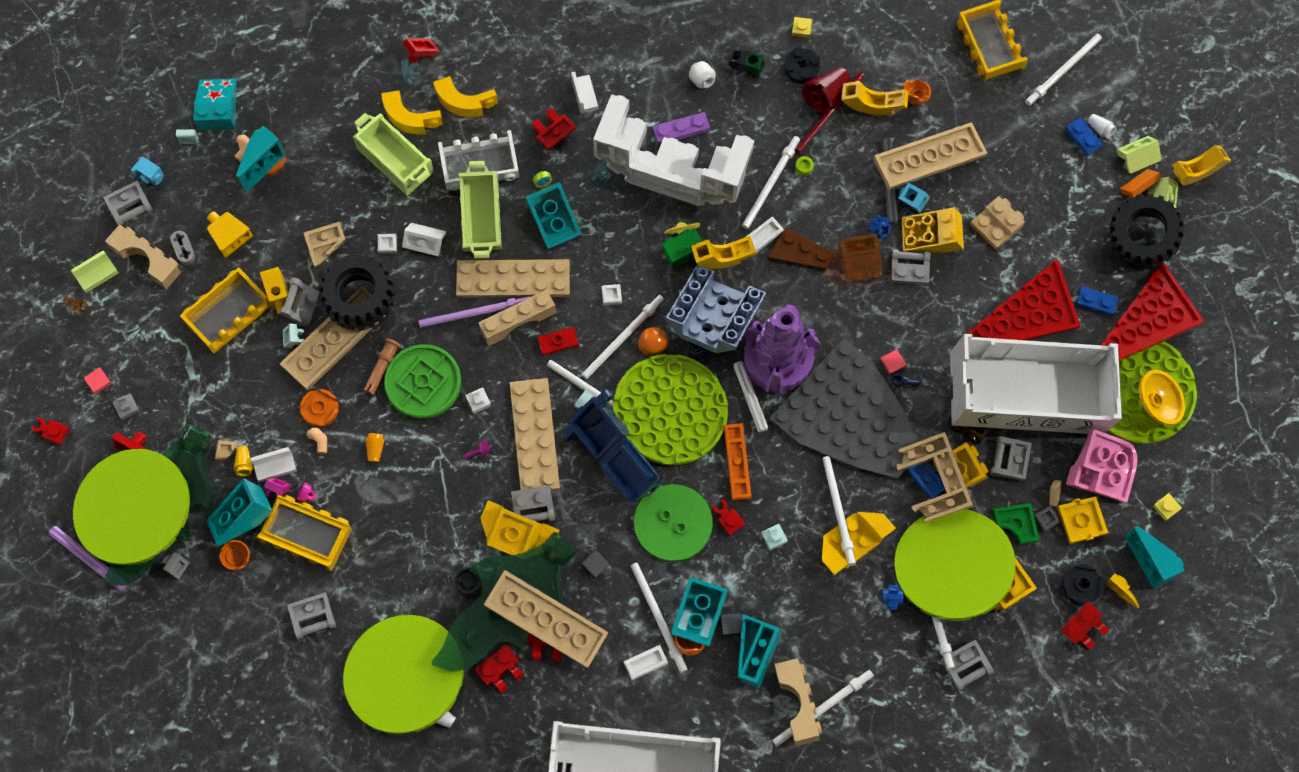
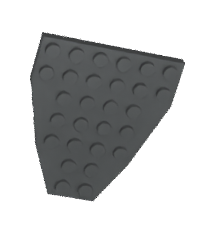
(848, 414)

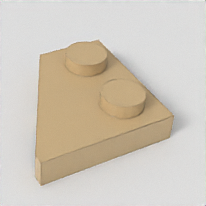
(324, 242)

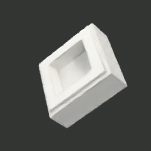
(387, 243)
(611, 294)

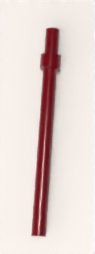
(823, 120)

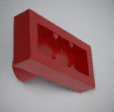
(419, 47)
(122, 443)

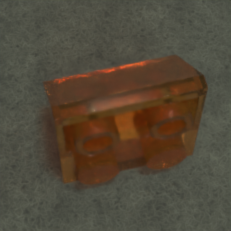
(860, 257)

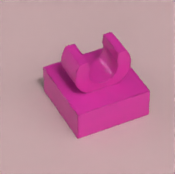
(277, 486)

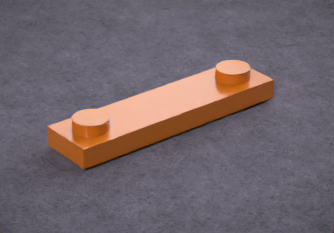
(737, 462)

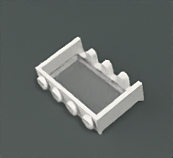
(496, 152)

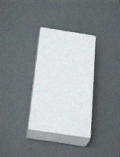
(766, 233)
(645, 662)

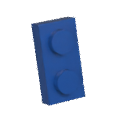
(1083, 137)
(1097, 301)
(927, 480)

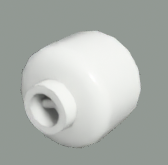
(702, 74)

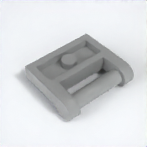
(125, 198)
(910, 273)
(303, 305)
(1017, 459)
(534, 498)
(310, 609)
(963, 659)

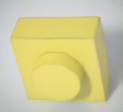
(801, 27)
(1167, 507)

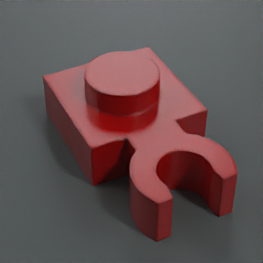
(52, 431)
(729, 520)

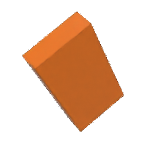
(1140, 183)

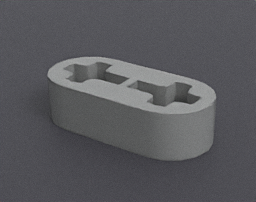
(179, 249)

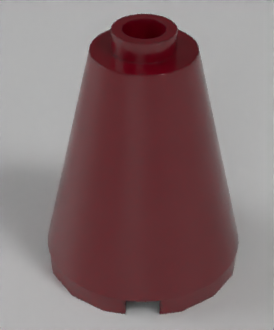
(825, 89)

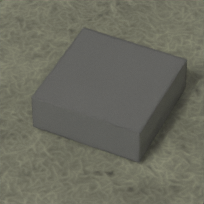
(1047, 519)
(595, 564)
(731, 624)

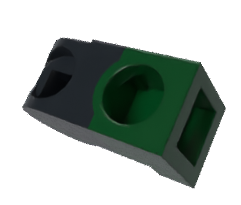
(747, 61)

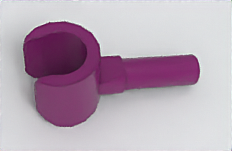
(483, 449)

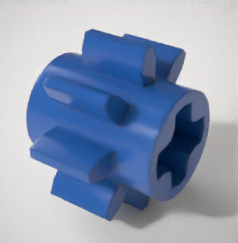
(880, 226)
(892, 597)

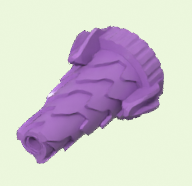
(779, 351)

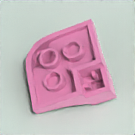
(1104, 467)

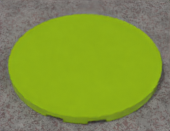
(671, 408)
(1136, 424)
(131, 507)
(955, 565)
(393, 679)

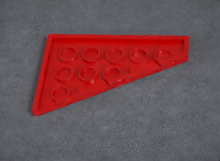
(1034, 312)
(1154, 316)

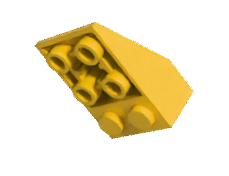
(933, 232)

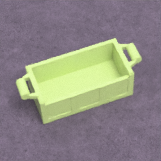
(392, 153)
(480, 210)

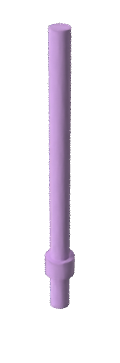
(471, 312)

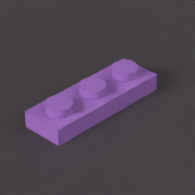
(682, 127)

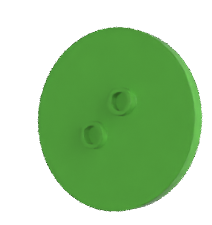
(422, 381)
(673, 523)

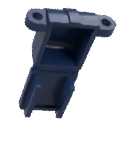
(608, 442)

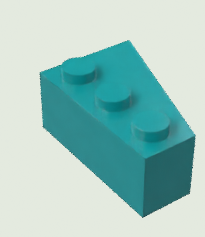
(757, 649)

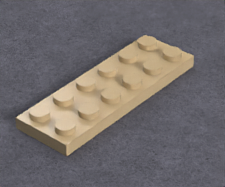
(930, 156)
(512, 278)
(324, 346)
(534, 434)
(545, 618)

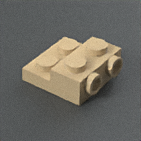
(998, 222)

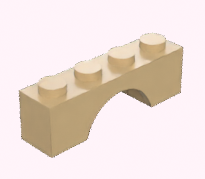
(125, 244)
(532, 309)
(791, 678)

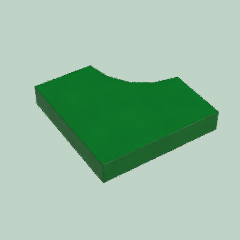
(1018, 521)

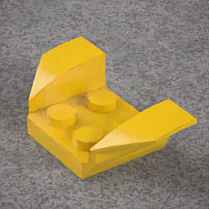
(511, 531)
(865, 532)

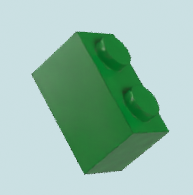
(679, 249)

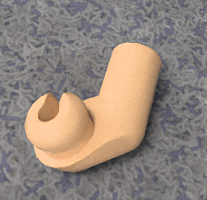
(242, 141)
(320, 438)

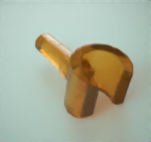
(76, 303)

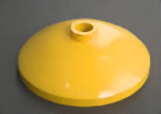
(1161, 397)

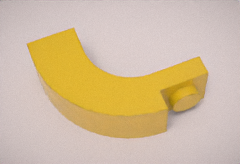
(873, 102)
(462, 104)
(405, 120)
(1202, 166)
(725, 255)

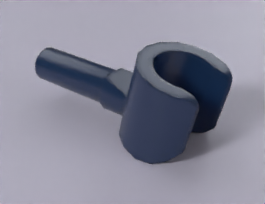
(904, 381)

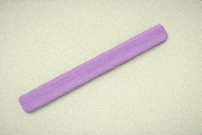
(81, 553)

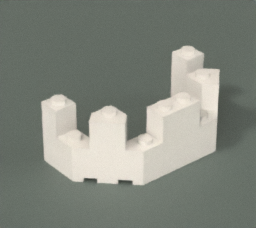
(673, 167)

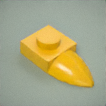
(1120, 586)

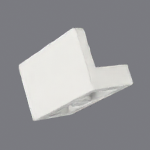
(584, 93)
(423, 239)
(274, 464)

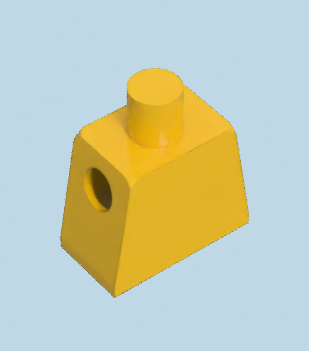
(227, 232)
(275, 283)

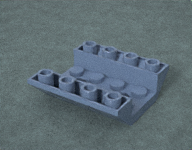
(699, 309)

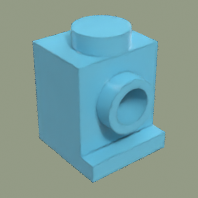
(147, 172)
(910, 190)

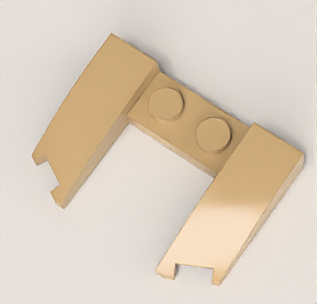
(957, 495)

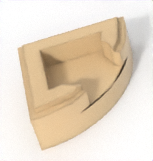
(225, 450)
(1055, 492)

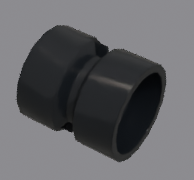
(468, 584)

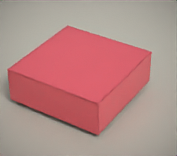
(893, 362)
(97, 380)

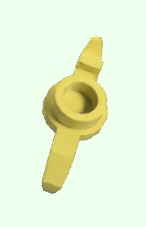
(681, 227)

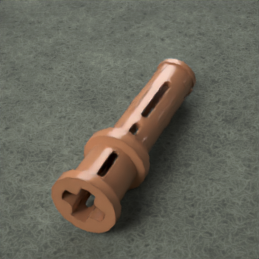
(384, 358)

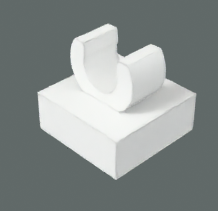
(478, 400)

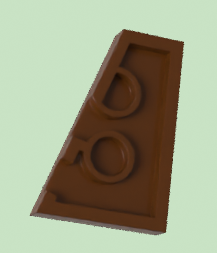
(800, 250)

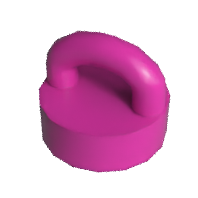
(304, 492)

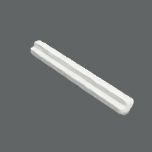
(750, 396)

